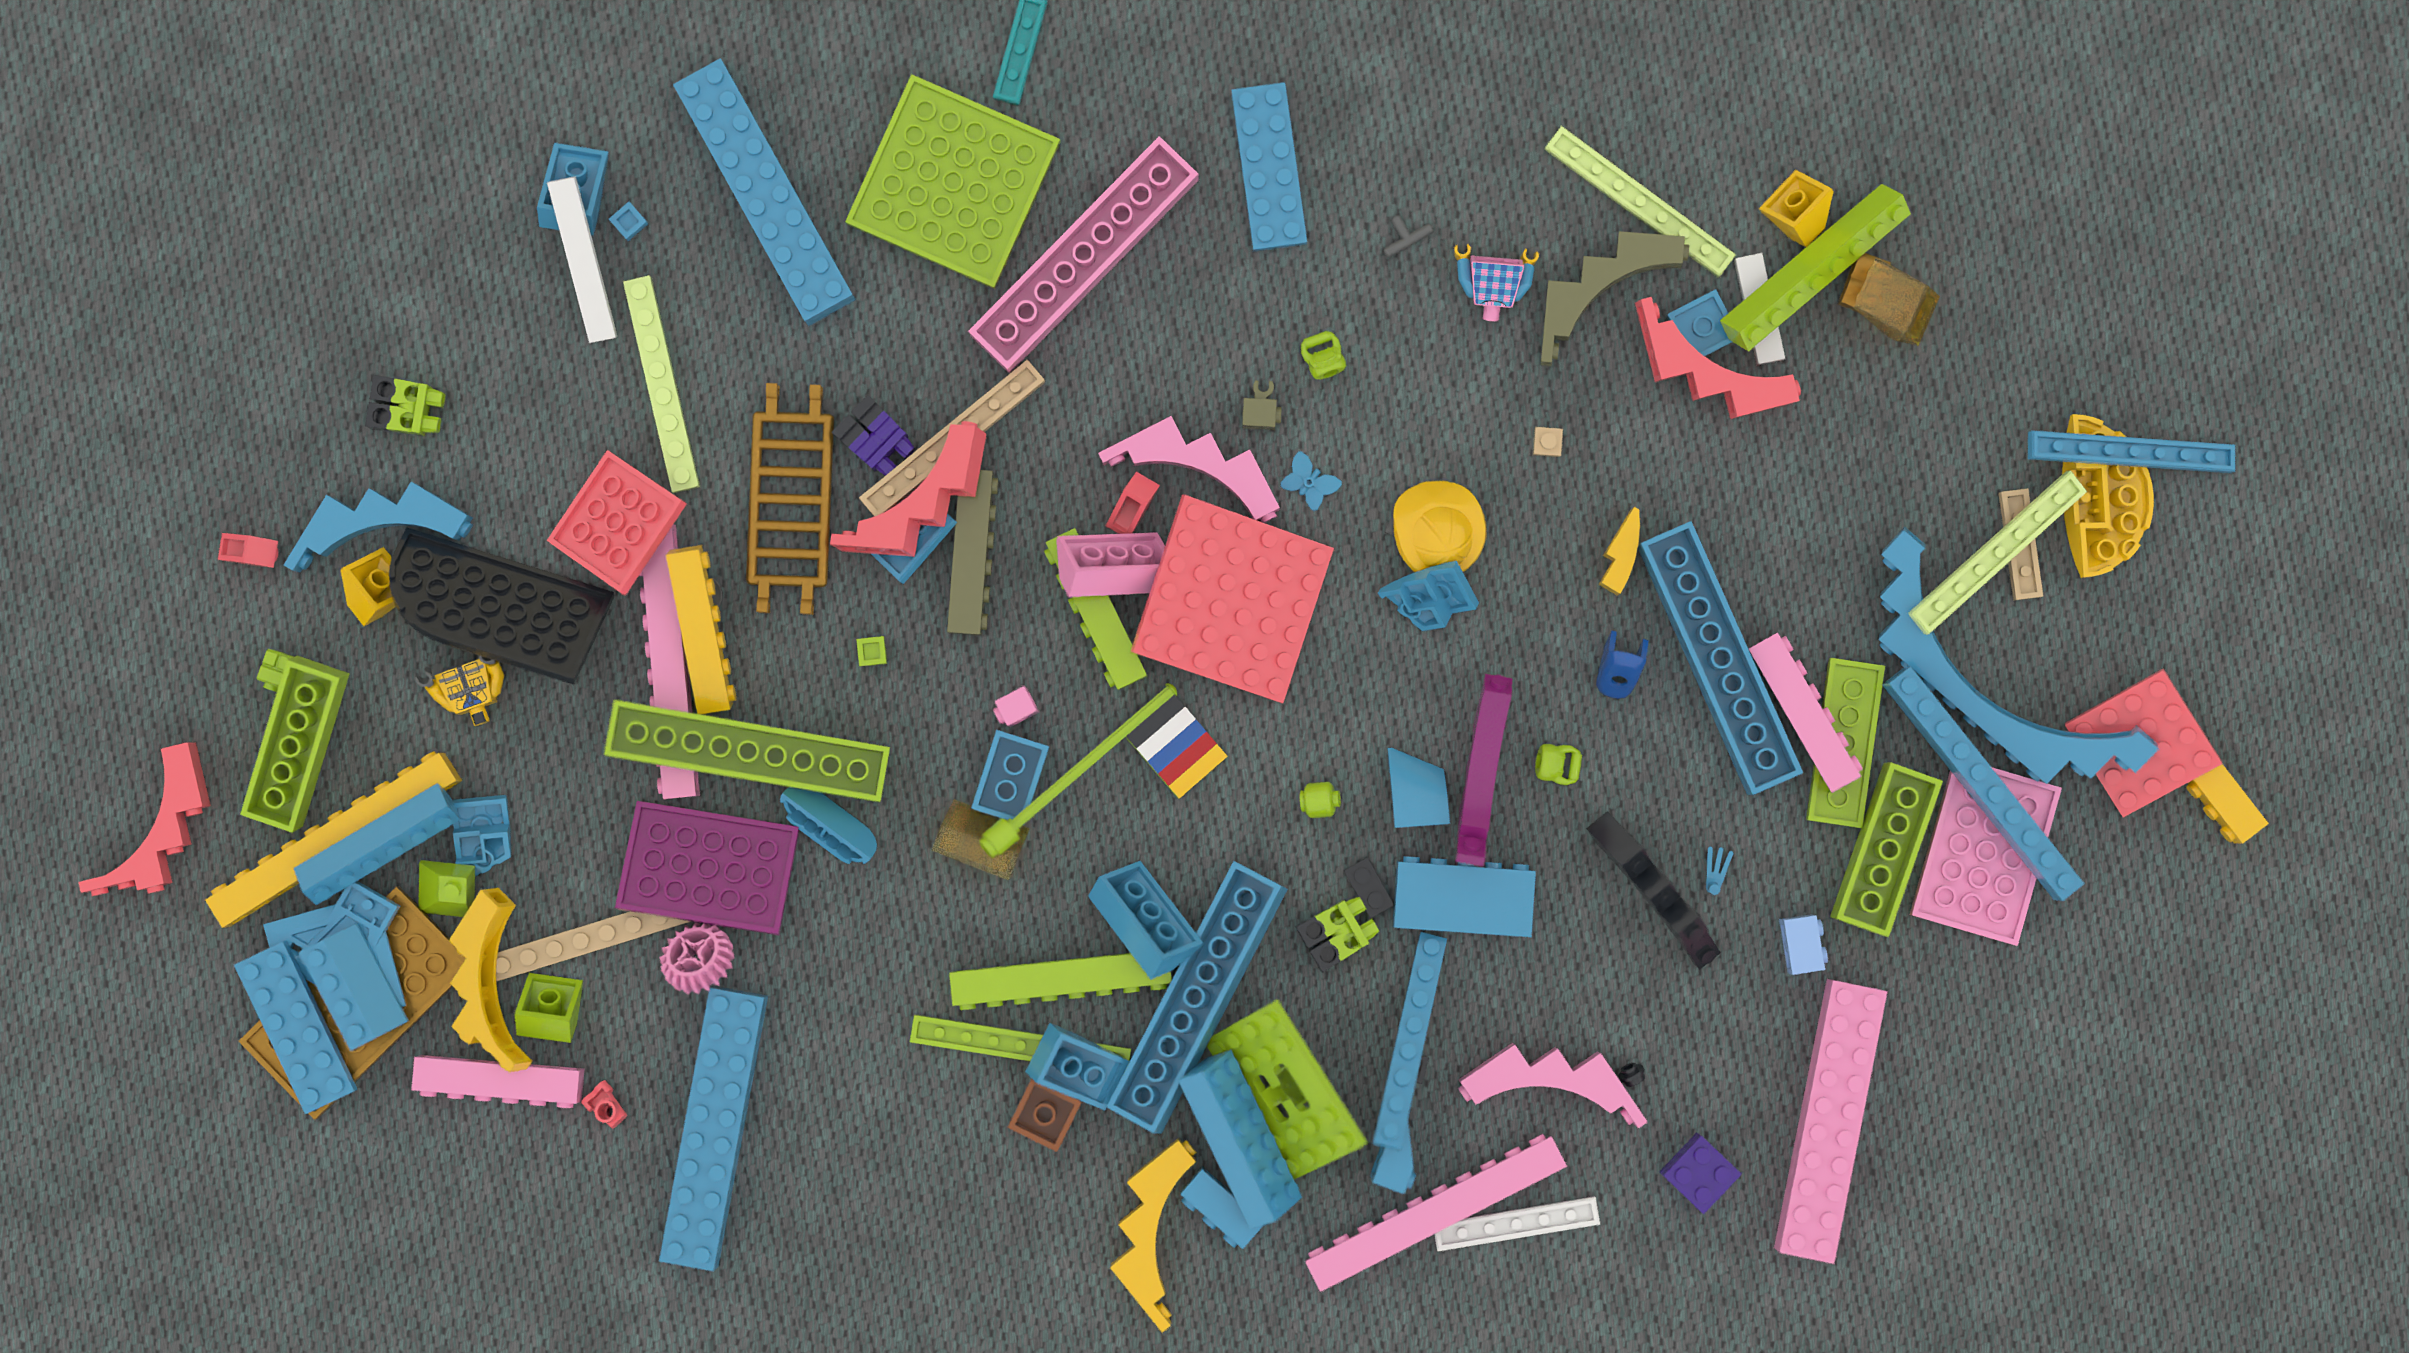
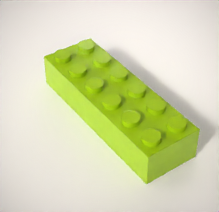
(294, 743)
(1886, 849)

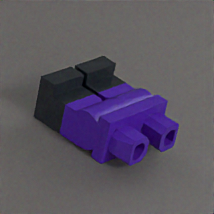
(882, 441)

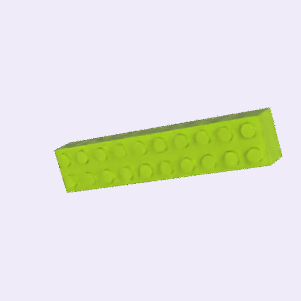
(746, 751)

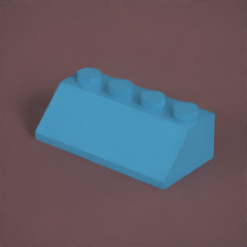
(1144, 919)
(353, 986)

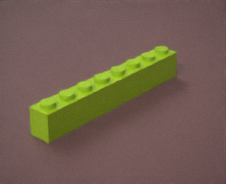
(1815, 267)
(1050, 980)

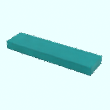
(1019, 51)

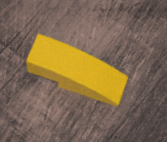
(1622, 553)

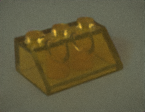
(960, 838)

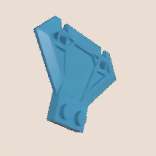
(355, 905)

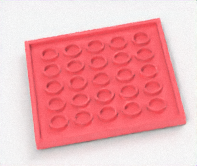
(1232, 599)

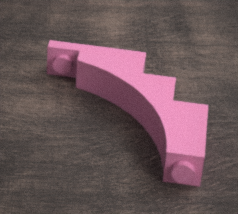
(1165, 445)
(1590, 1078)

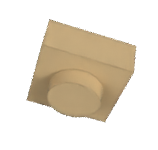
(1547, 441)

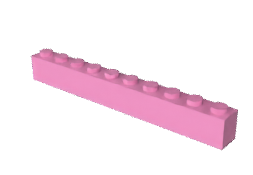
(668, 659)
(1435, 1213)

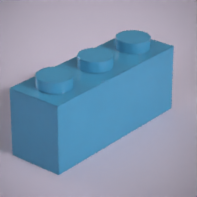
(1218, 1207)

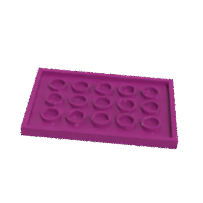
(707, 868)

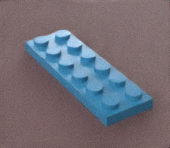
(1269, 166)
(295, 1027)

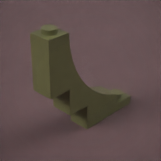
(1570, 300)

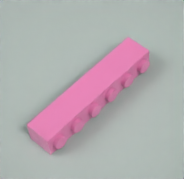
(1805, 713)
(489, 1080)

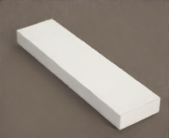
(1751, 276)

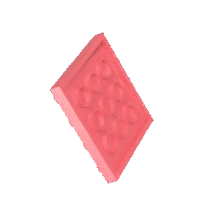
(616, 522)
(2162, 715)

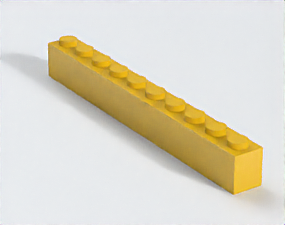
(276, 873)

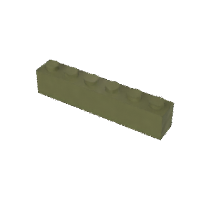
(971, 559)

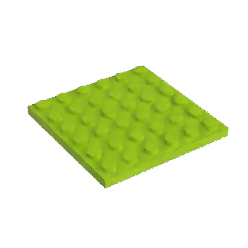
(953, 181)

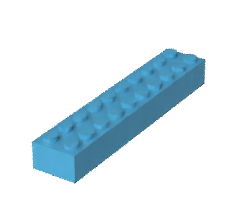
(764, 192)
(1719, 659)
(1197, 998)
(713, 1128)

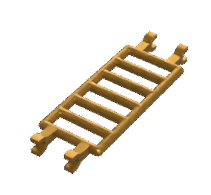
(756, 498)

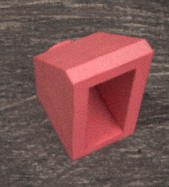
(1132, 504)
(248, 550)

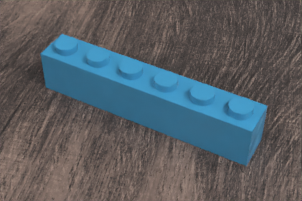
(376, 844)

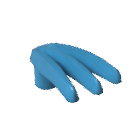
(1715, 879)

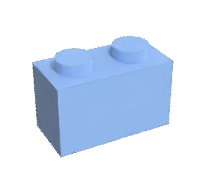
(1803, 944)

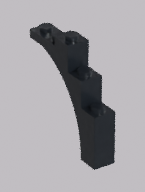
(1655, 888)

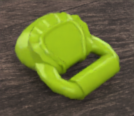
(1327, 361)
(1551, 760)

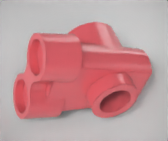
(601, 1101)

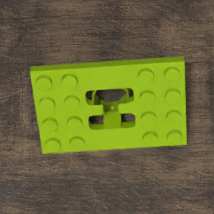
(1312, 1133)

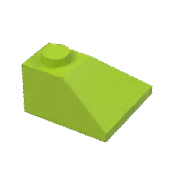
(446, 888)

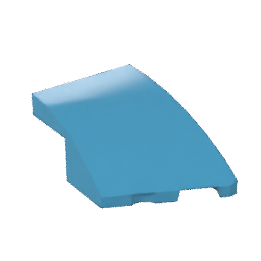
(1431, 595)
(1417, 791)
(479, 834)

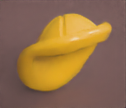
(1438, 525)

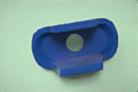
(1620, 664)

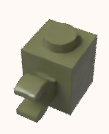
(1259, 411)

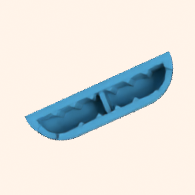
(829, 825)

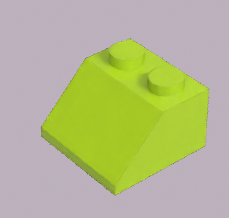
(548, 1007)

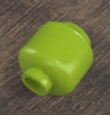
(1319, 799)

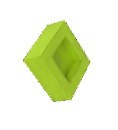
(871, 651)

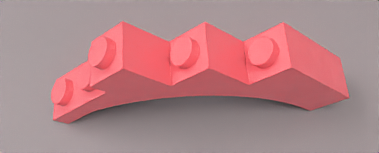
(183, 793)

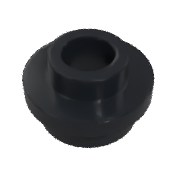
(1632, 1074)

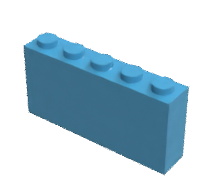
(1464, 897)

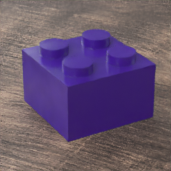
(1700, 1173)

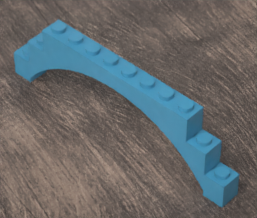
(2034, 745)

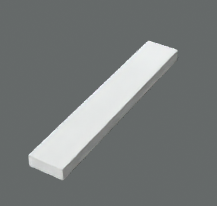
(582, 259)
(1519, 1223)

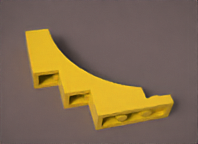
(1138, 1265)

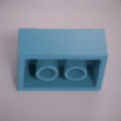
(1009, 776)

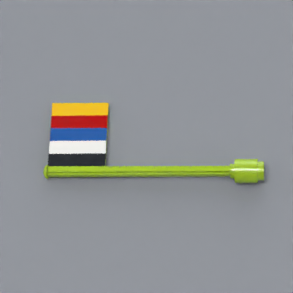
(1160, 732)

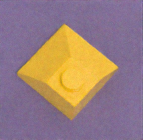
(1799, 207)
(368, 586)

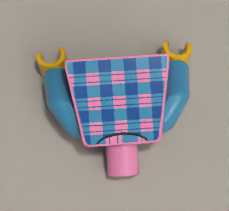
(1494, 280)

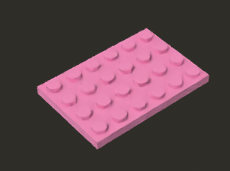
(1972, 871)

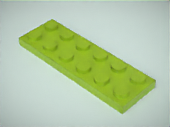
(1854, 701)

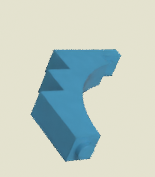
(338, 523)

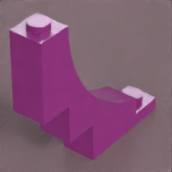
(1482, 769)

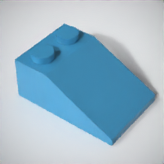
(588, 167)
(1076, 1067)
(1393, 1167)

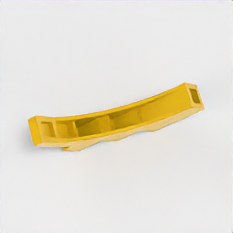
(478, 941)

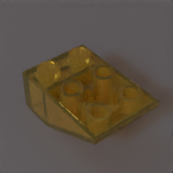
(1896, 303)

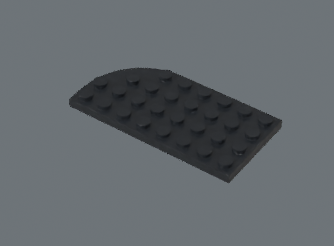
(496, 605)

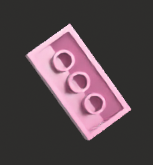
(1108, 563)

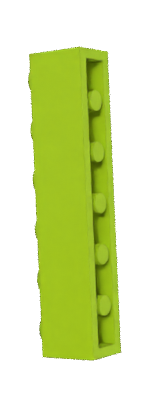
(1106, 630)

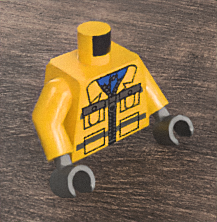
(466, 688)

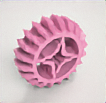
(685, 970)

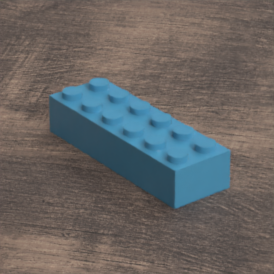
(1240, 1139)

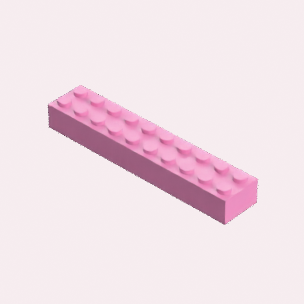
(1084, 254)
(1830, 1121)

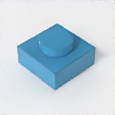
(628, 221)

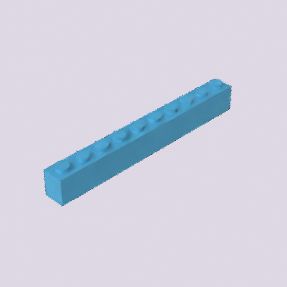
(1983, 784)

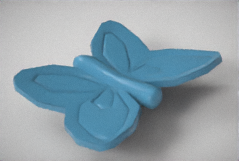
(1308, 483)

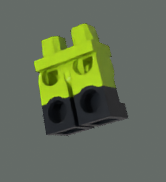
(412, 408)
(1344, 929)

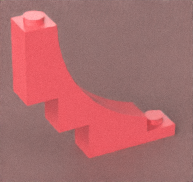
(1674, 356)
(898, 528)

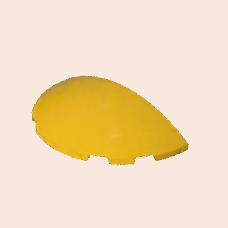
(2112, 513)

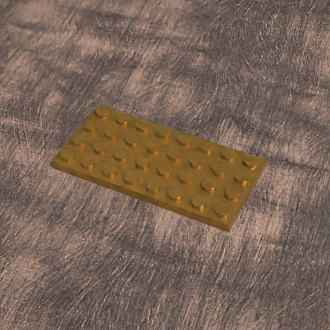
(425, 969)

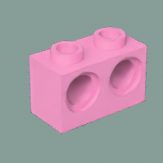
(1015, 707)

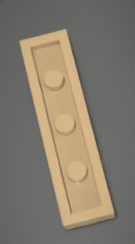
(2024, 566)

